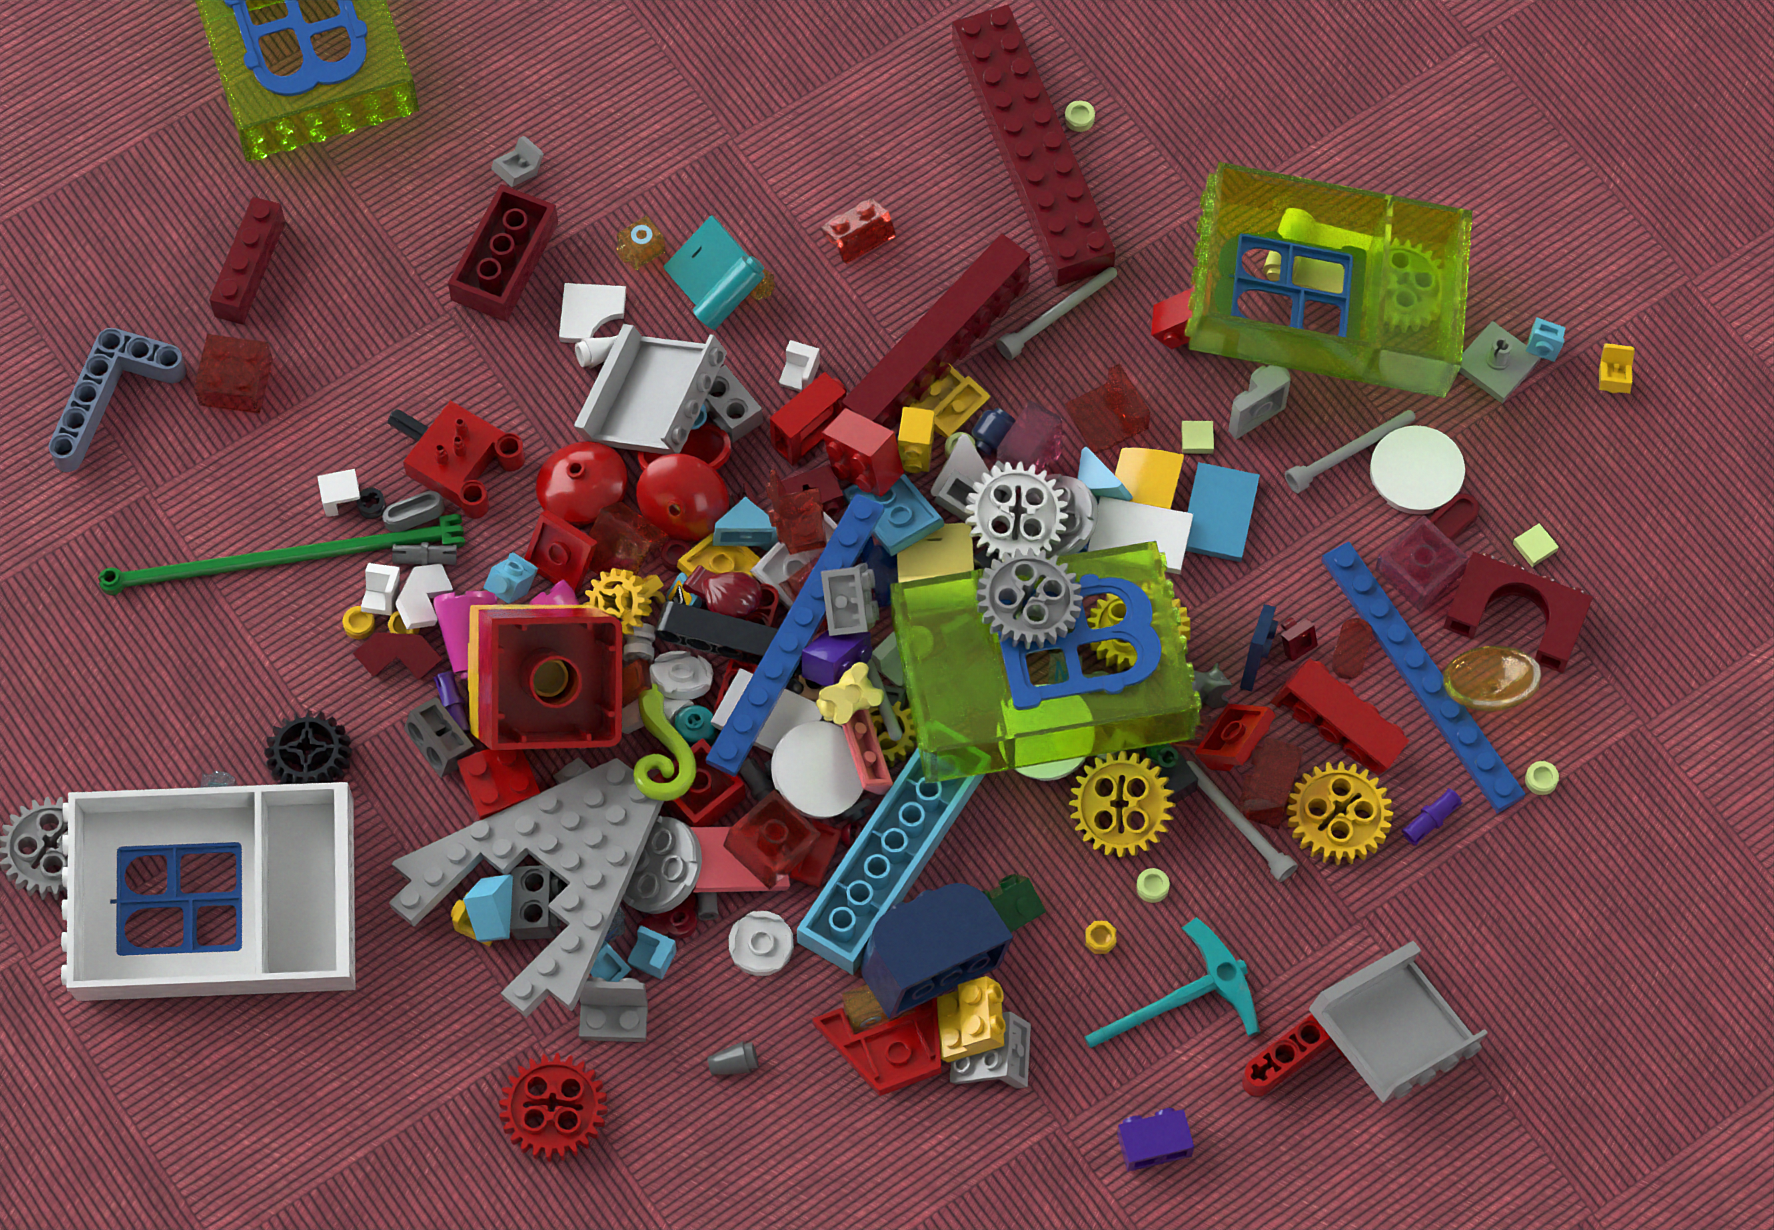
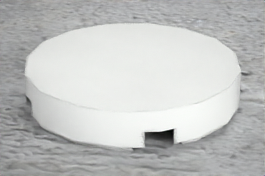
(681, 675)
(761, 943)

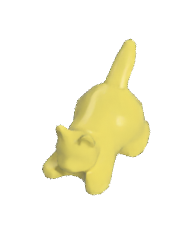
(851, 694)

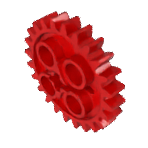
(550, 1136)

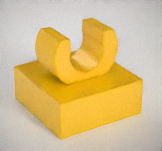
(653, 583)

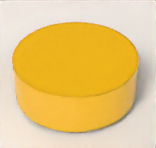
(358, 623)

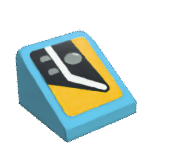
(678, 595)

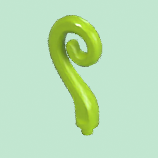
(652, 715)

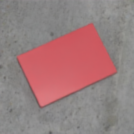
(722, 870)

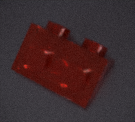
(859, 230)

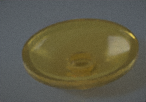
(1492, 678)

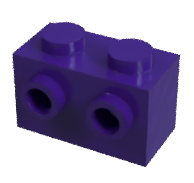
(831, 656)
(1155, 1139)

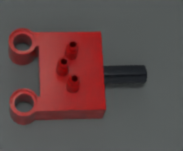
(456, 453)

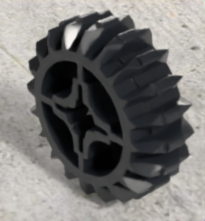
(282, 750)

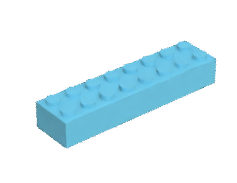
(883, 863)

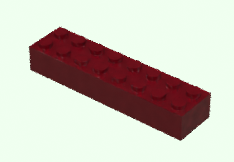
(943, 334)

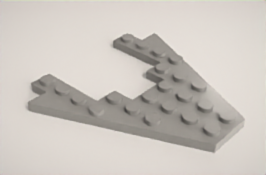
(580, 831)

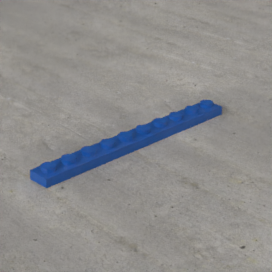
(792, 637)
(1423, 677)

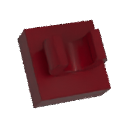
(1298, 638)

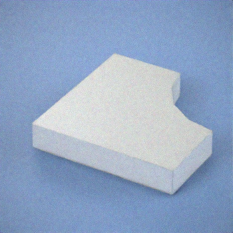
(589, 307)

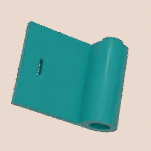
(714, 272)

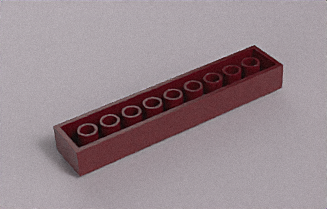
(1033, 145)

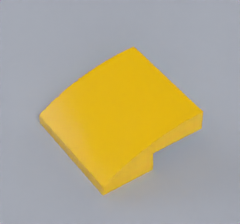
(953, 402)
(1149, 475)

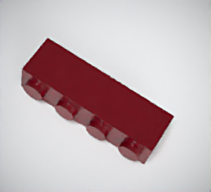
(247, 260)

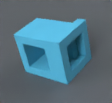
(511, 578)

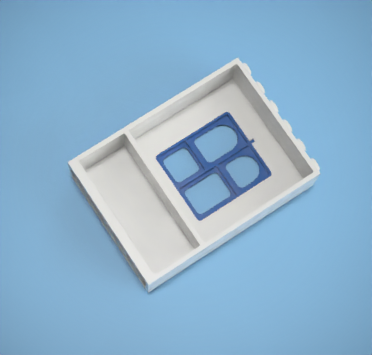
(288, 897)

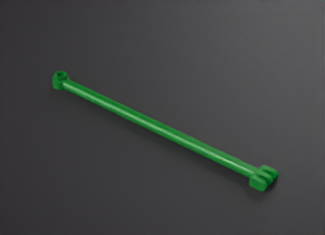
(444, 532)

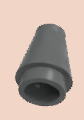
(734, 1060)

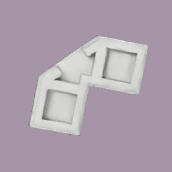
(414, 601)

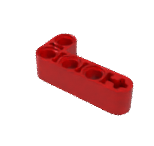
(1295, 1047)

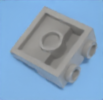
(1262, 401)

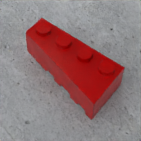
(1341, 716)

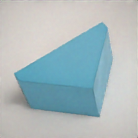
(1100, 478)
(744, 527)
(490, 908)

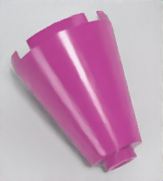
(454, 622)

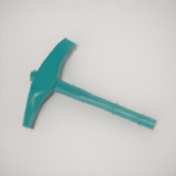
(1223, 975)

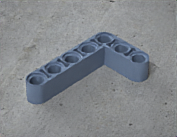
(103, 386)

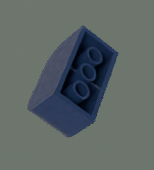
(933, 946)

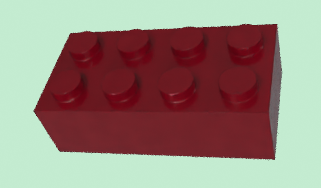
(503, 252)

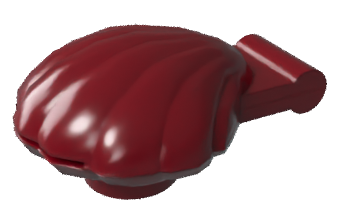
(725, 593)

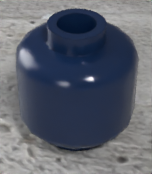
(991, 429)

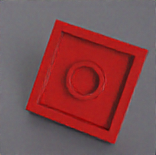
(560, 551)

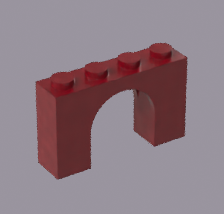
(1490, 579)

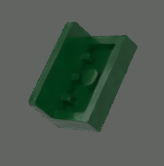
(1015, 901)

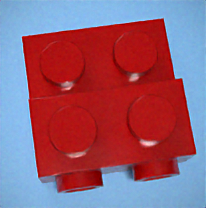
(1234, 736)

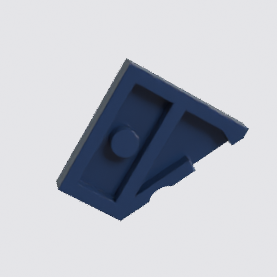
(1259, 646)

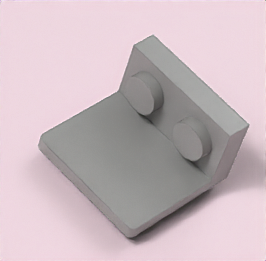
(849, 599)
(613, 1010)
(1005, 1063)

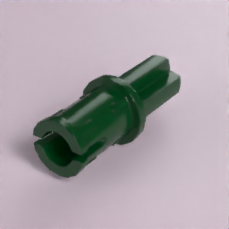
(1162, 754)

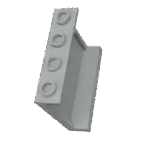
(649, 392)
(1394, 1024)

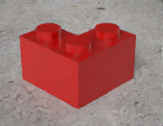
(1171, 319)

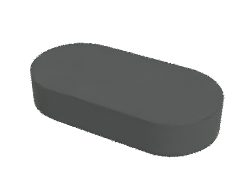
(413, 511)

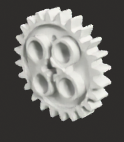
(988, 510)

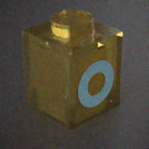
(640, 243)
(862, 1008)

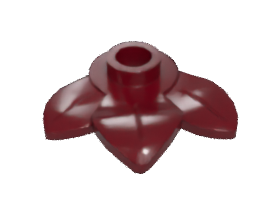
(666, 924)

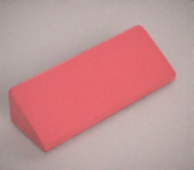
(867, 753)

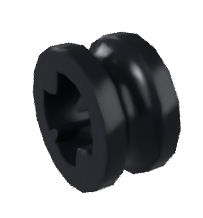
(375, 510)

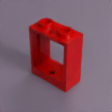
(801, 421)

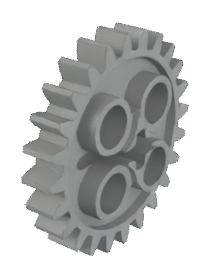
(1055, 612)
(28, 832)

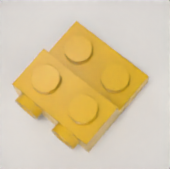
(971, 1019)

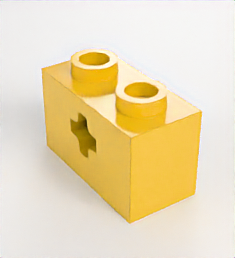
(916, 439)

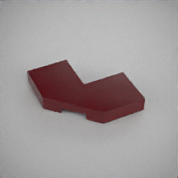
(411, 649)

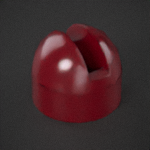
(846, 832)

